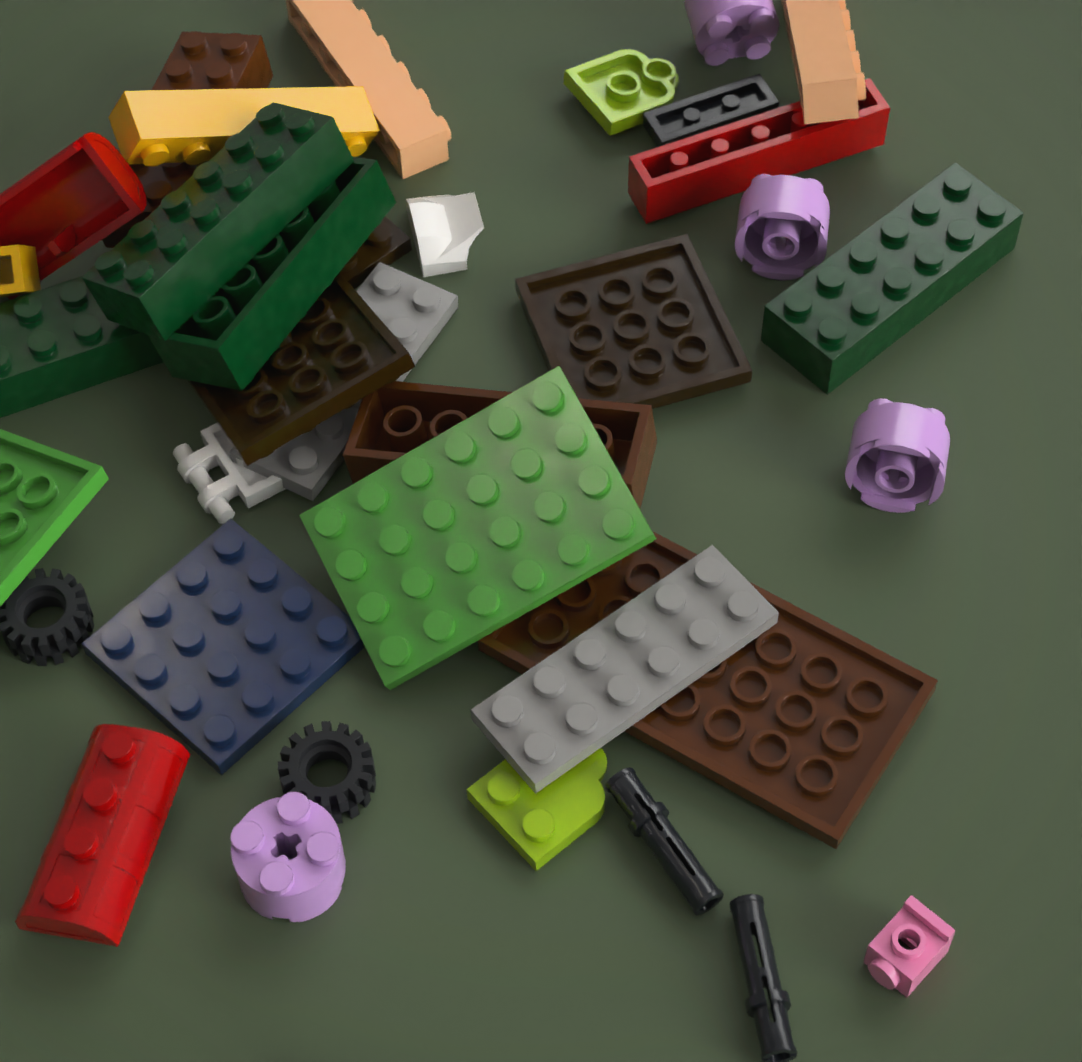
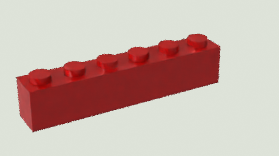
(730, 156)

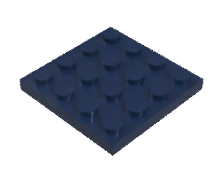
(225, 645)

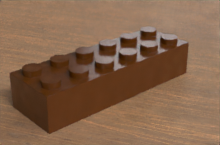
(198, 63)
(410, 414)

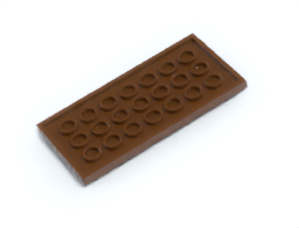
(785, 721)

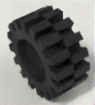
(56, 638)
(330, 745)

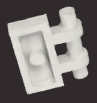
(240, 481)

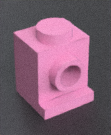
(923, 933)

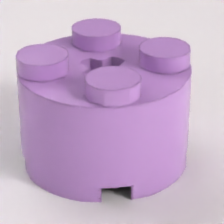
(732, 28)
(782, 225)
(898, 455)
(283, 831)

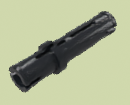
(650, 822)
(775, 1037)

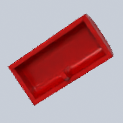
(71, 202)
(105, 835)

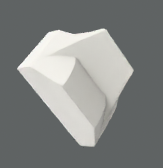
(444, 231)

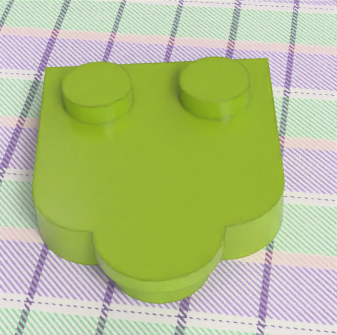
(622, 87)
(544, 821)

